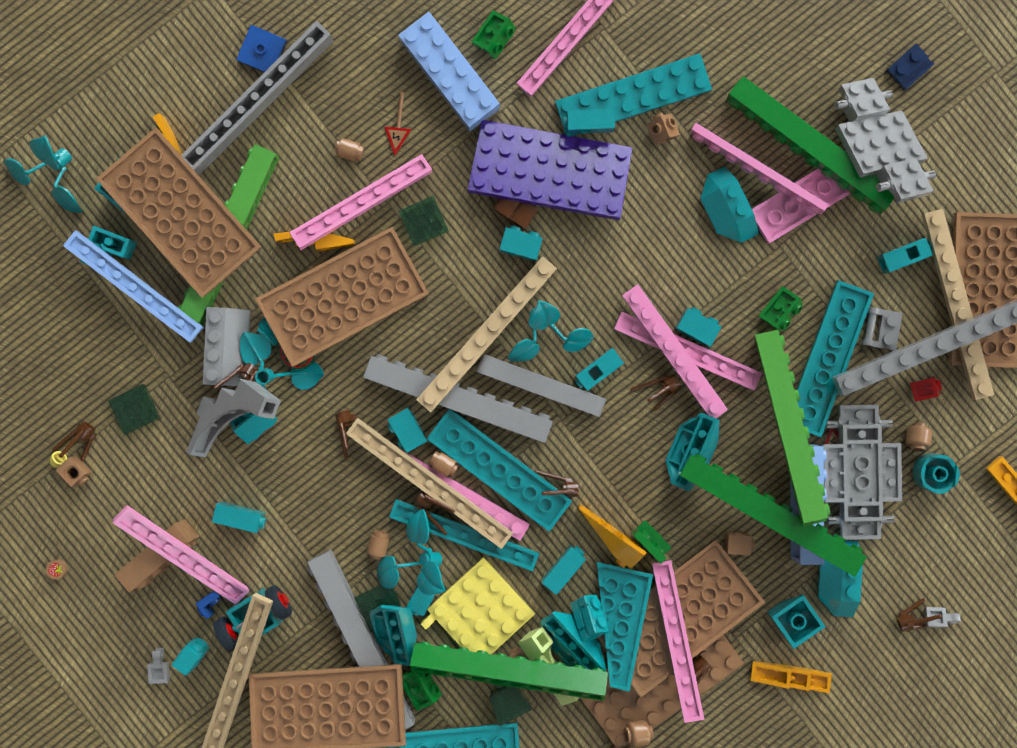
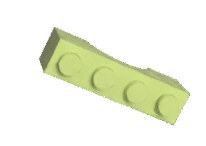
(538, 646)

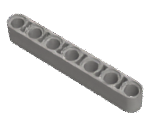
(541, 385)

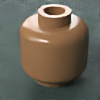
(918, 437)
(638, 733)

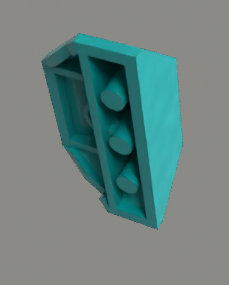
(728, 206)
(693, 436)
(838, 589)
(394, 632)
(568, 643)

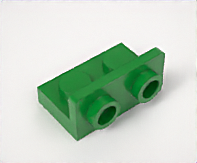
(494, 34)
(781, 309)
(651, 540)
(420, 689)

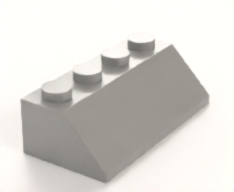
(222, 343)

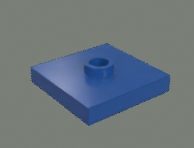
(260, 49)

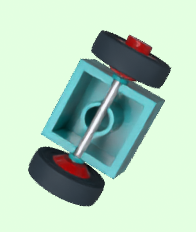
(228, 631)

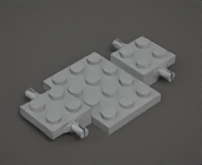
(882, 141)
(862, 472)

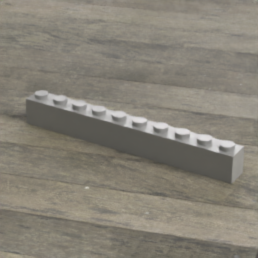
(258, 97)
(926, 348)
(460, 399)
(348, 616)

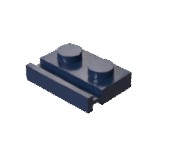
(910, 67)

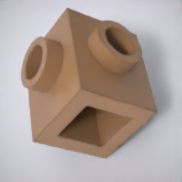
(663, 128)

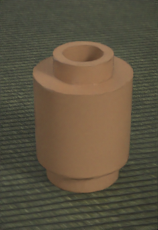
(349, 150)
(443, 464)
(378, 544)

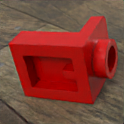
(926, 388)

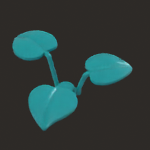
(57, 161)
(540, 317)
(256, 348)
(430, 578)

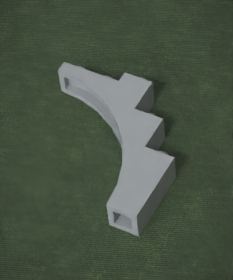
(230, 404)

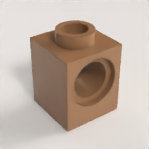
(65, 471)
(738, 543)

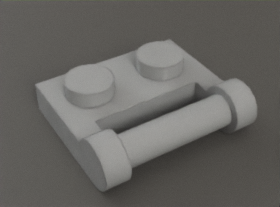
(887, 330)

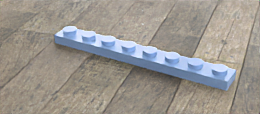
(133, 286)

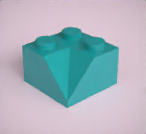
(796, 620)

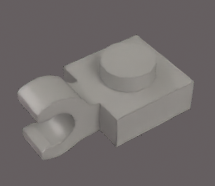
(942, 622)
(158, 670)

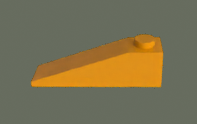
(620, 545)

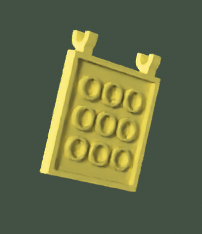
(480, 609)

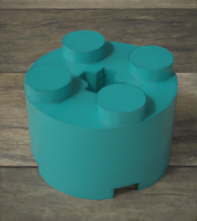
(947, 473)

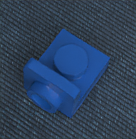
(203, 604)

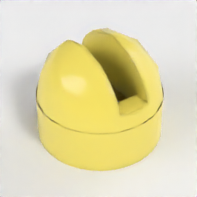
(55, 460)

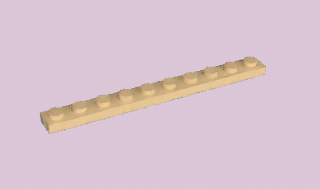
(957, 301)
(486, 334)
(429, 482)
(237, 671)

